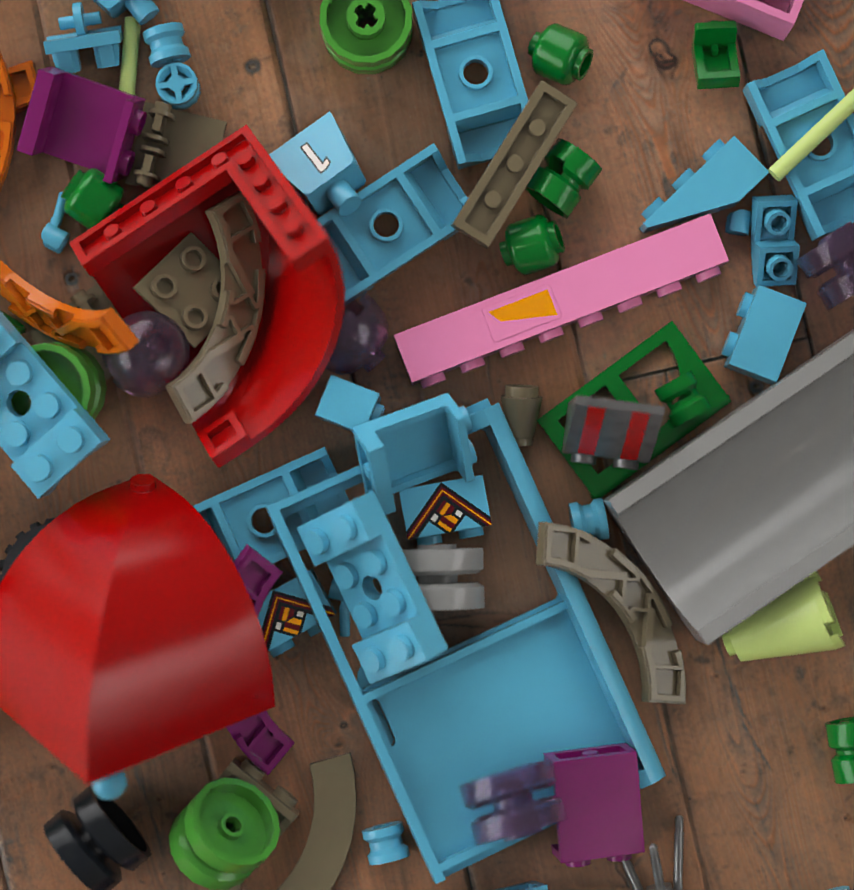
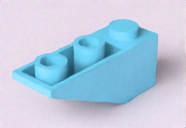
(717, 186)

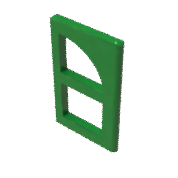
(686, 361)

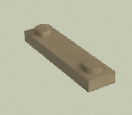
(514, 164)

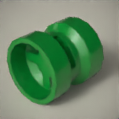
(689, 406)

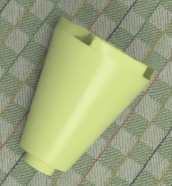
(789, 625)

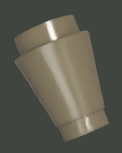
(521, 409)

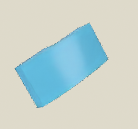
(773, 241)

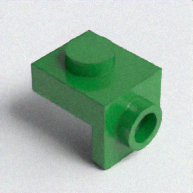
(715, 54)

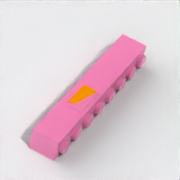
(561, 300)

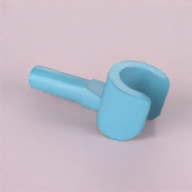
(738, 222)
(52, 235)
(344, 613)

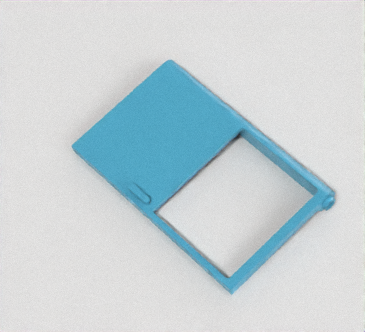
(490, 700)

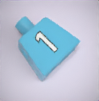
(322, 167)

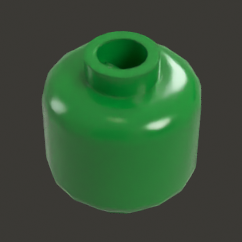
(560, 54)
(90, 198)
(532, 244)

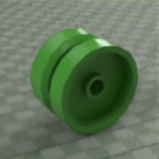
(367, 48)
(78, 373)
(224, 833)

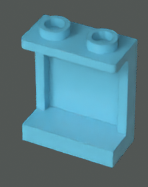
(414, 447)

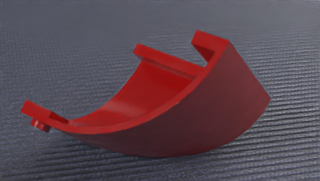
(301, 283)
(128, 632)

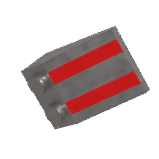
(611, 431)

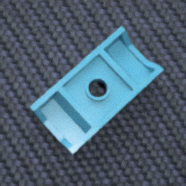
(463, 34)
(787, 109)
(422, 200)
(54, 431)
(232, 511)
(393, 625)

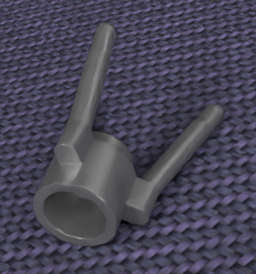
(656, 864)

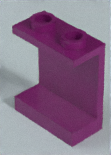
(82, 123)
(601, 804)

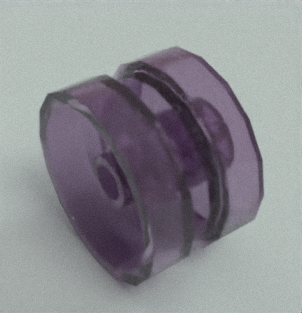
(833, 252)
(513, 803)

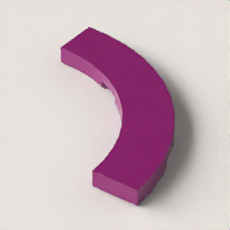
(259, 735)

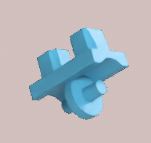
(103, 40)

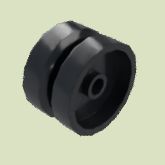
(97, 841)

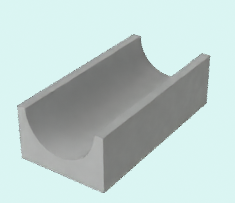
(750, 498)

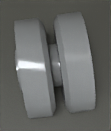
(438, 575)

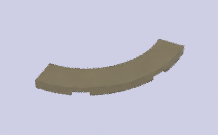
(237, 312)
(632, 599)
(331, 825)

